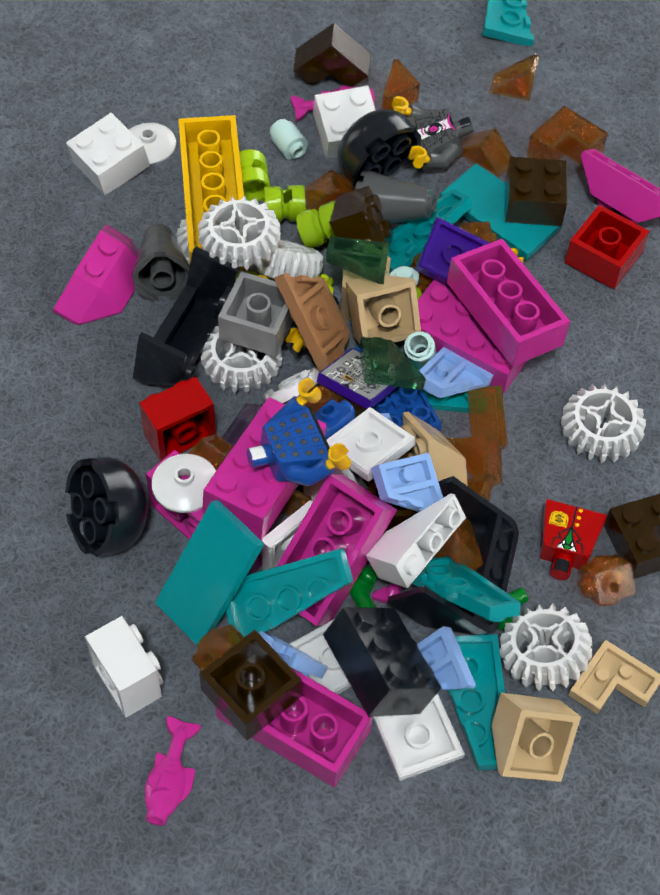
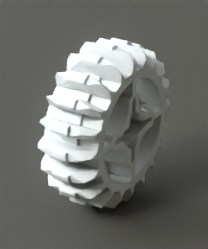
(239, 232)
(291, 259)
(240, 365)
(619, 433)
(545, 660)

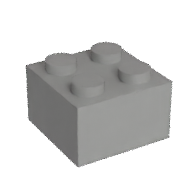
(255, 315)

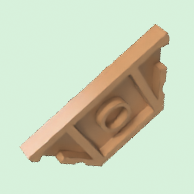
(316, 317)

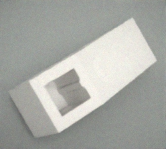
(414, 542)

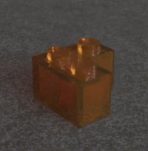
(566, 135)

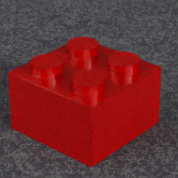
(606, 246)
(177, 417)

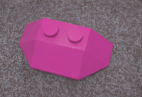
(620, 188)
(101, 280)

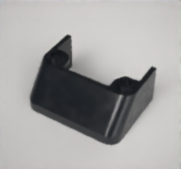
(187, 327)
(497, 543)

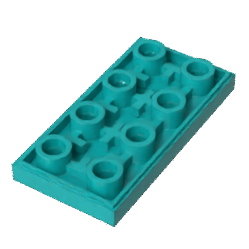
(488, 204)
(209, 572)

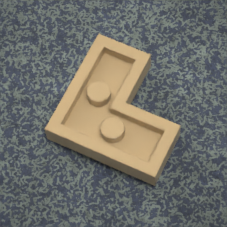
(614, 670)

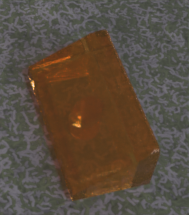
(487, 413)

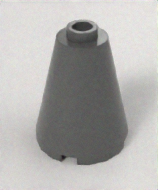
(399, 199)
(160, 265)

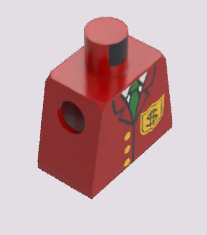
(568, 536)

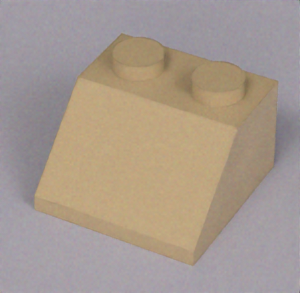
(383, 309)
(533, 736)

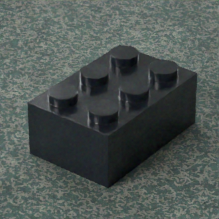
(381, 661)

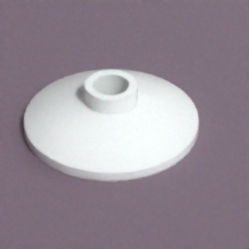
(157, 140)
(180, 494)

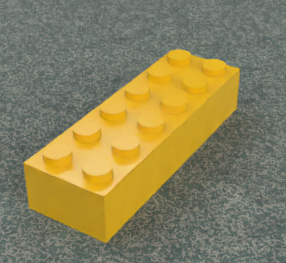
(209, 168)

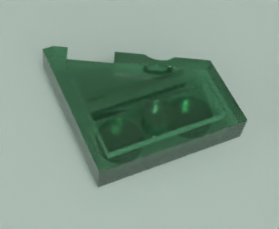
(359, 257)
(387, 365)

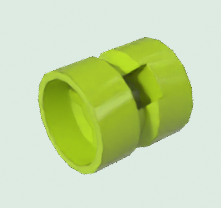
(254, 174)
(285, 202)
(315, 225)

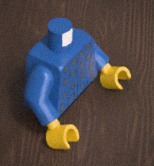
(295, 443)

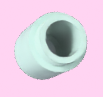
(288, 139)
(417, 342)

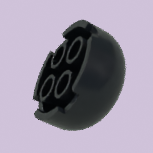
(377, 144)
(114, 500)

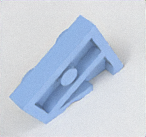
(453, 374)
(408, 482)
(294, 657)
(446, 660)

